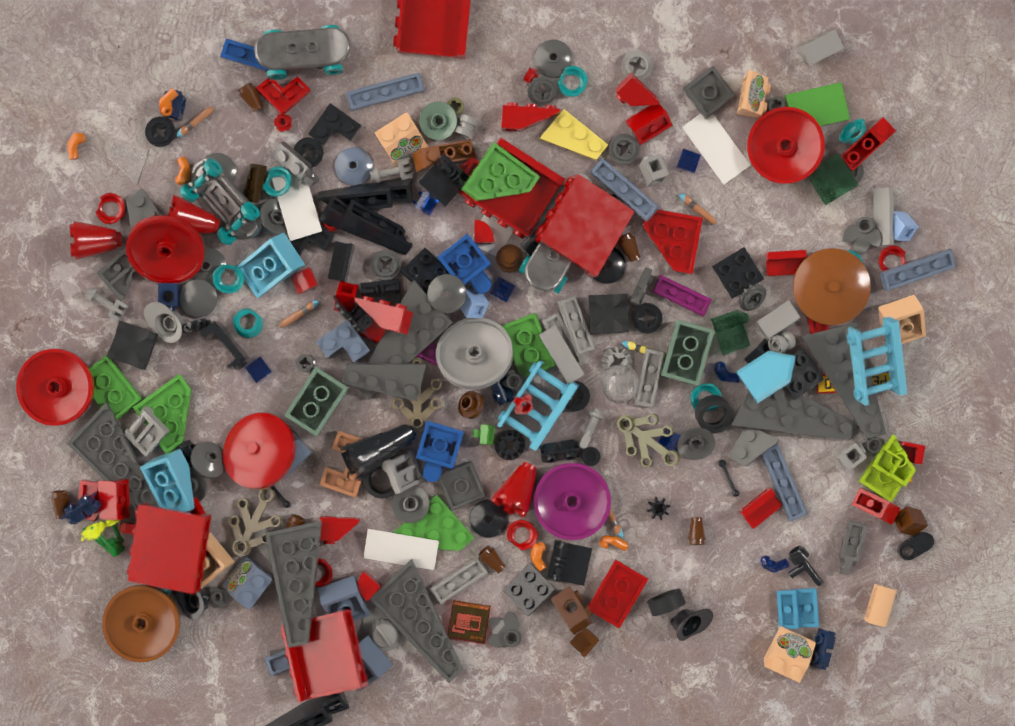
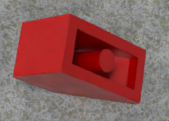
(635, 92)
(876, 506)
(336, 527)

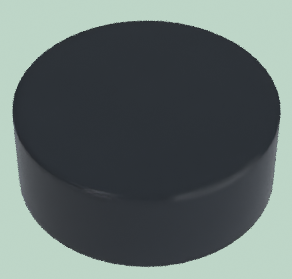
(590, 456)

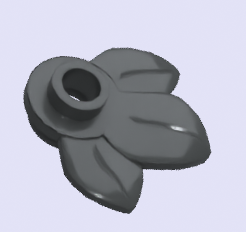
(862, 238)
(502, 629)

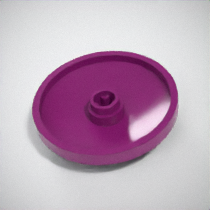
(572, 501)

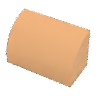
(880, 605)

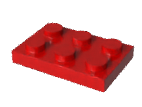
(617, 593)

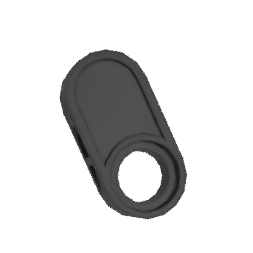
(919, 543)

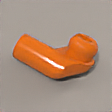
(165, 102)
(73, 143)
(185, 172)
(613, 540)
(536, 554)

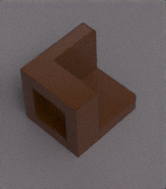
(910, 521)
(584, 641)

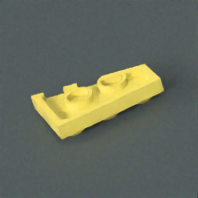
(574, 136)

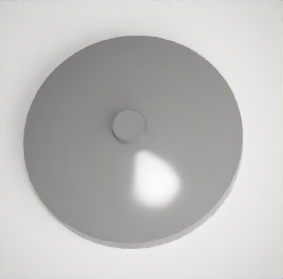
(474, 353)

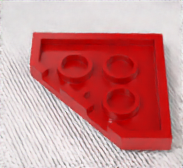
(676, 238)

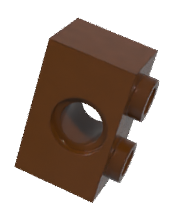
(576, 620)

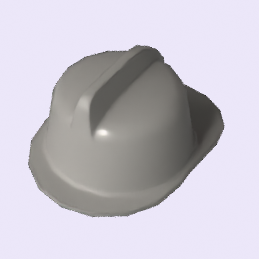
(164, 321)
(381, 630)

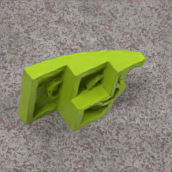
(888, 470)

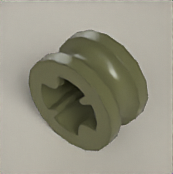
(458, 101)

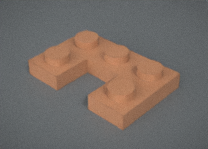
(337, 480)

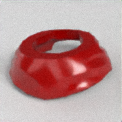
(106, 198)
(891, 250)
(532, 530)
(328, 573)

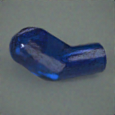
(723, 374)
(773, 566)

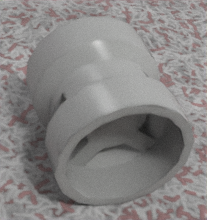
(466, 126)
(781, 342)

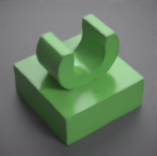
(486, 434)

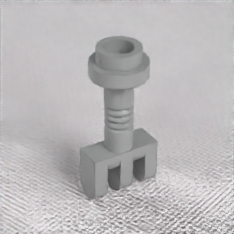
(401, 169)
(92, 294)
(596, 415)

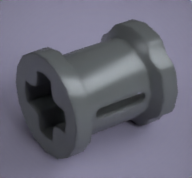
(302, 358)

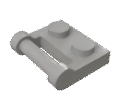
(150, 436)
(406, 477)

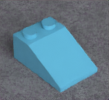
(270, 265)
(170, 481)

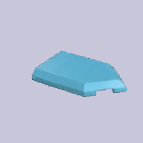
(767, 374)

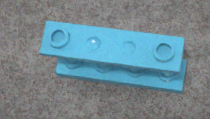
(894, 356)
(556, 405)

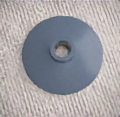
(360, 173)

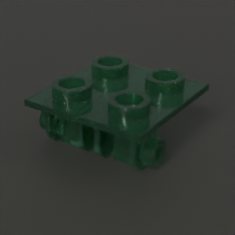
(832, 179)
(731, 331)

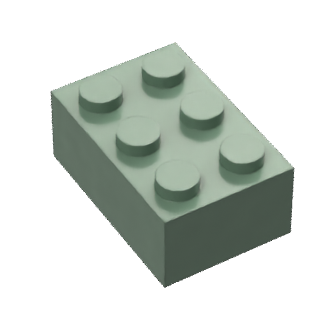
(687, 353)
(317, 401)

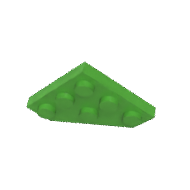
(499, 176)
(171, 408)
(439, 525)

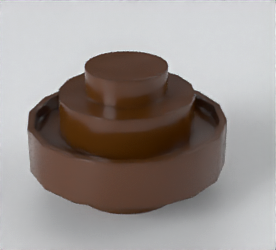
(509, 258)
(471, 404)

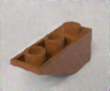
(456, 151)

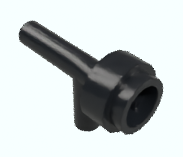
(799, 555)

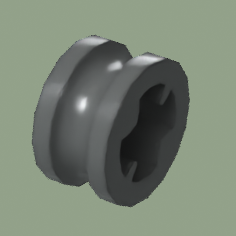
(778, 99)

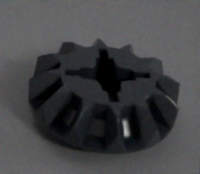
(151, 131)
(310, 143)
(653, 311)
(196, 325)
(579, 404)
(500, 444)

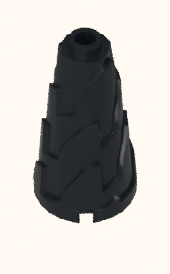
(370, 453)

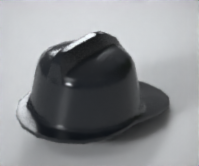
(192, 604)
(689, 623)

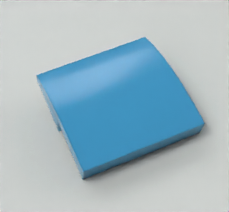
(798, 608)

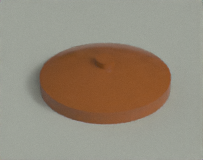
(831, 286)
(141, 623)

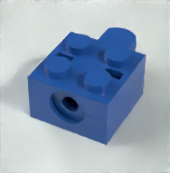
(467, 264)
(438, 449)

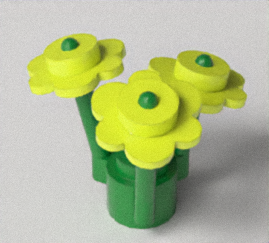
(112, 545)

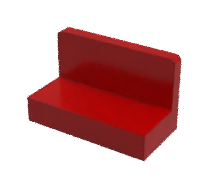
(649, 123)
(783, 262)
(114, 499)
(760, 508)

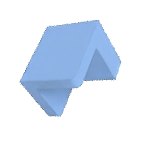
(903, 226)
(474, 305)

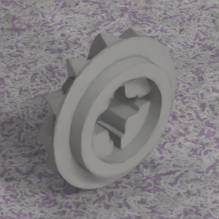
(633, 57)
(619, 352)

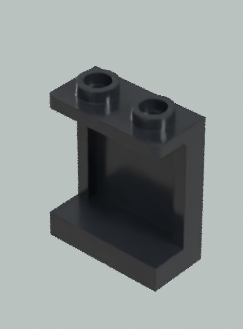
(218, 329)

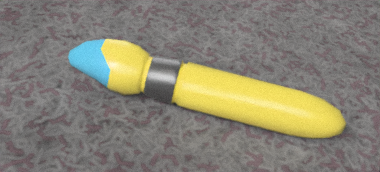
(636, 347)

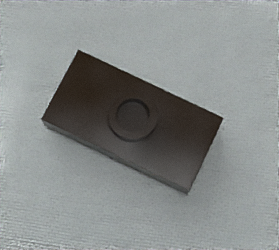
(254, 182)

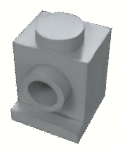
(653, 170)
(859, 456)

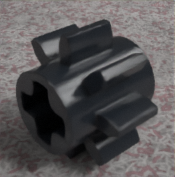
(663, 506)

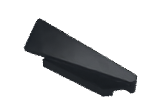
(373, 194)
(365, 224)
(314, 711)

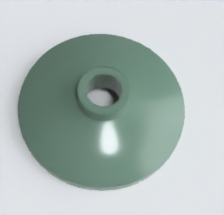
(429, 117)

